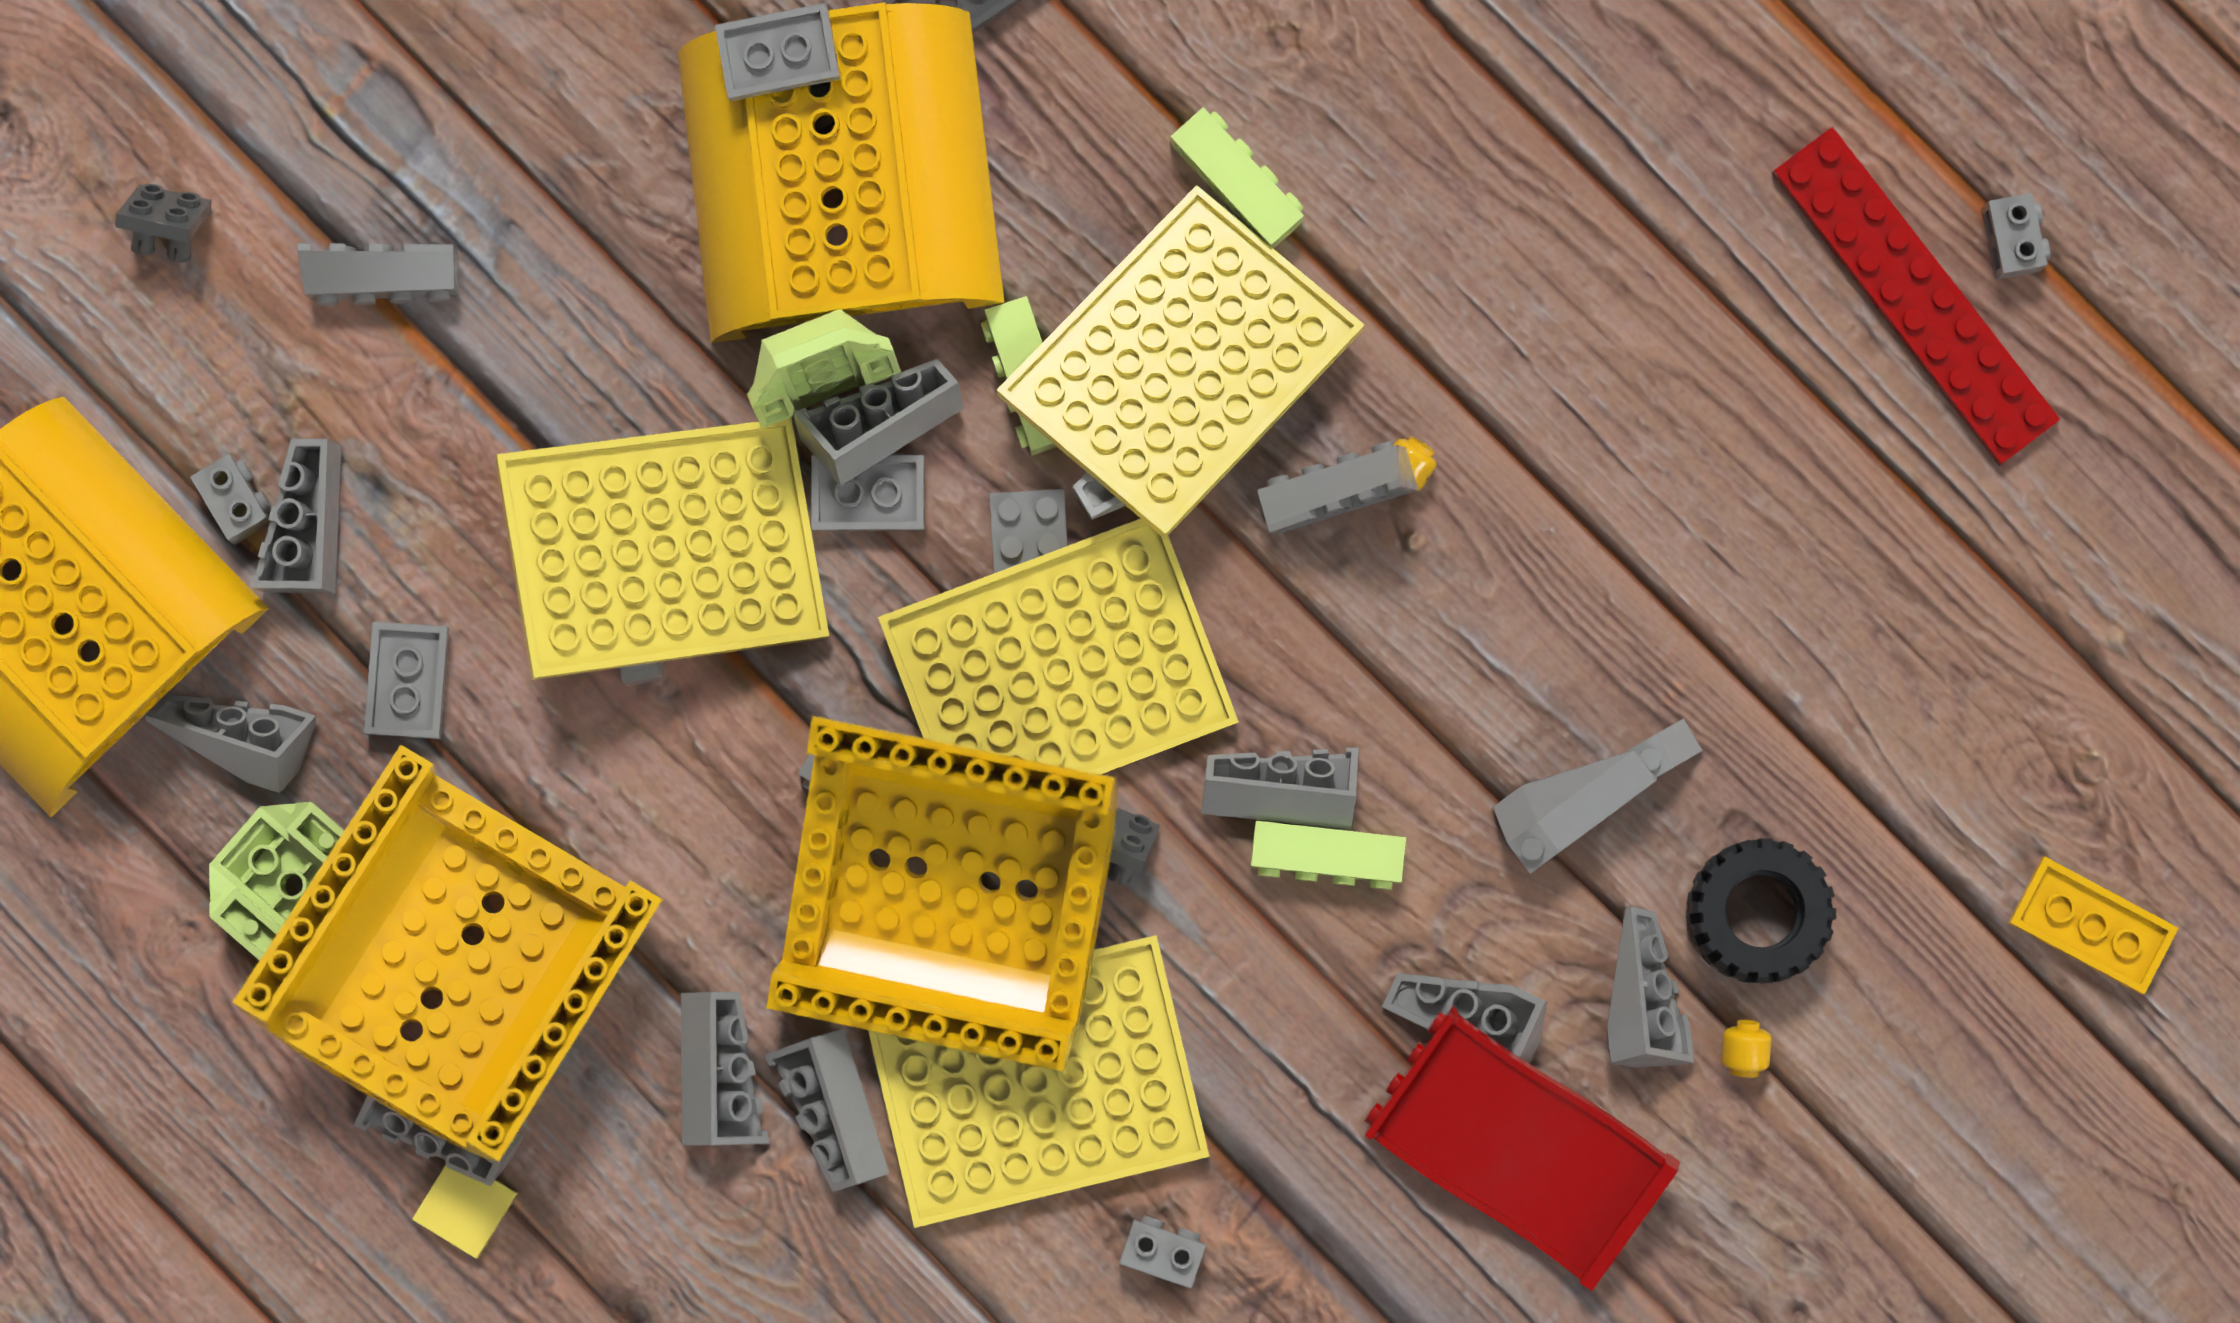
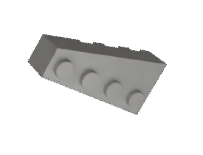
(879, 419)
(304, 522)

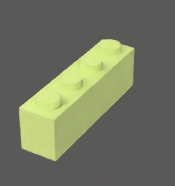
(1236, 178)
(1015, 339)
(1327, 853)

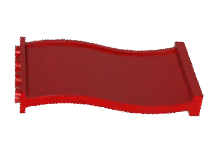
(1521, 1147)

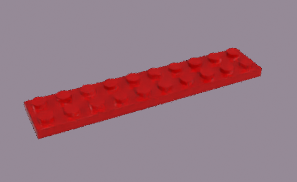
(1916, 296)

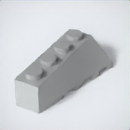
(379, 273)
(1338, 488)
(1283, 787)
(717, 1073)
(831, 1108)
(399, 1128)

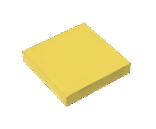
(464, 1210)

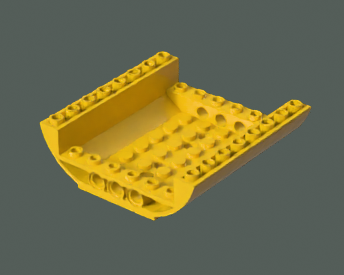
(899, 151)
(128, 575)
(390, 926)
(938, 949)

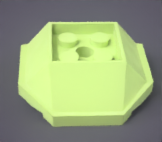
(817, 364)
(254, 866)

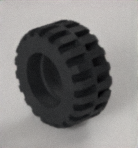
(1811, 902)

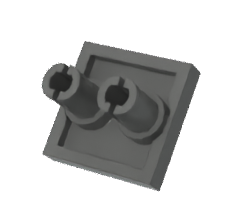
(163, 214)
(1131, 844)

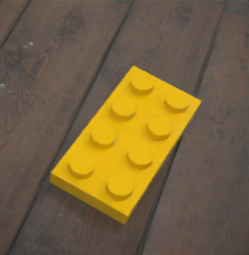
(2093, 925)

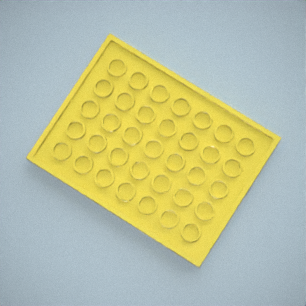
(1180, 361)
(661, 547)
(1065, 657)
(1006, 1132)

